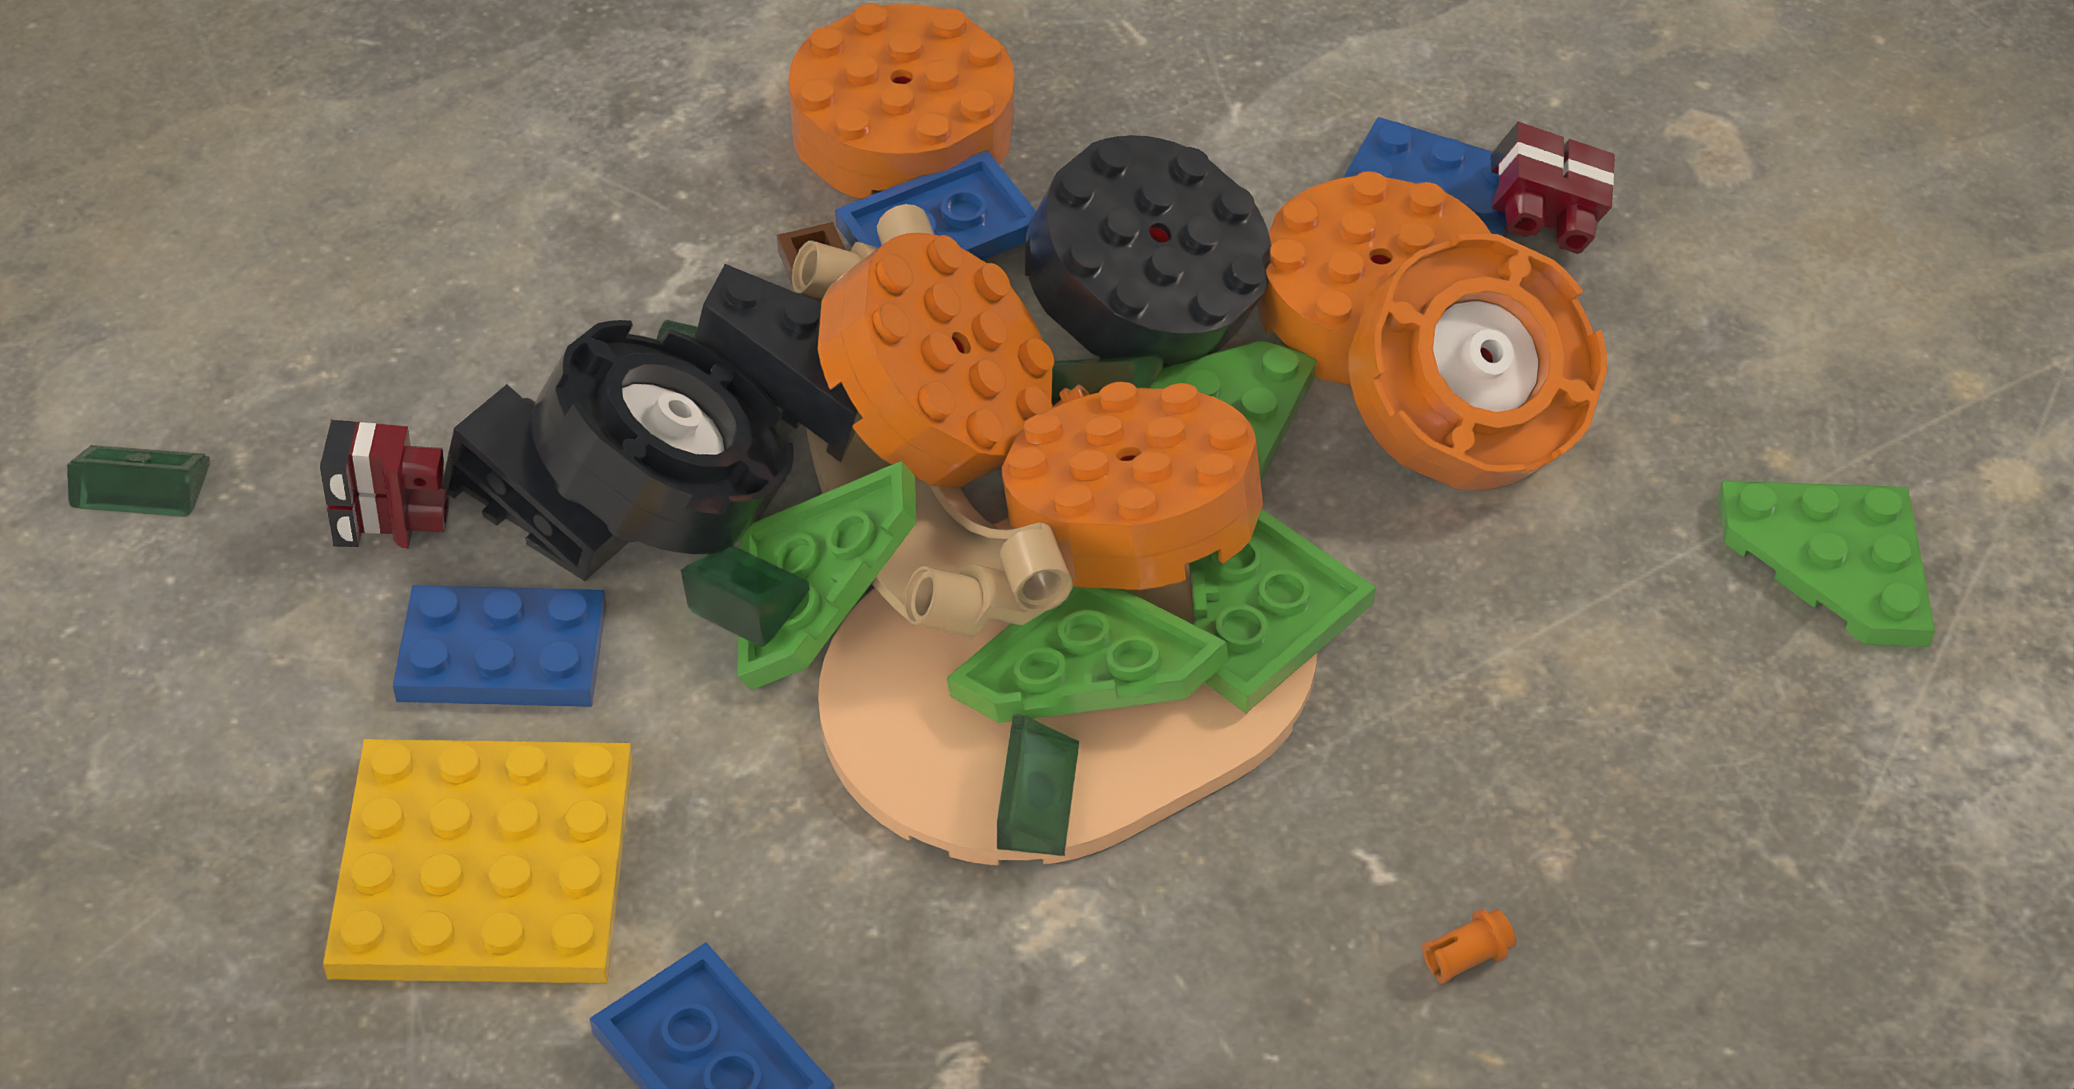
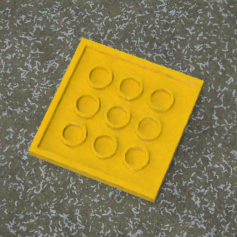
(481, 862)

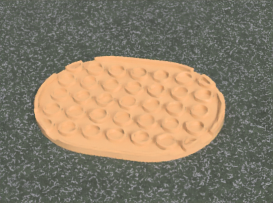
(939, 766)

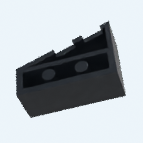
(775, 342)
(500, 467)

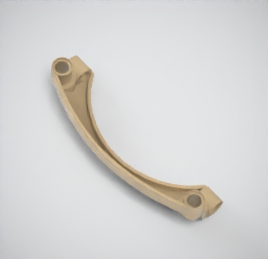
(953, 563)

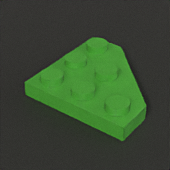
(1257, 380)
(836, 546)
(1837, 548)
(1272, 608)
(1088, 656)

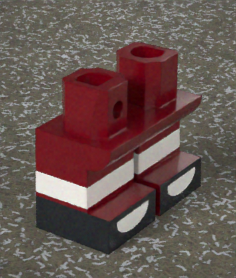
(1552, 185)
(381, 483)

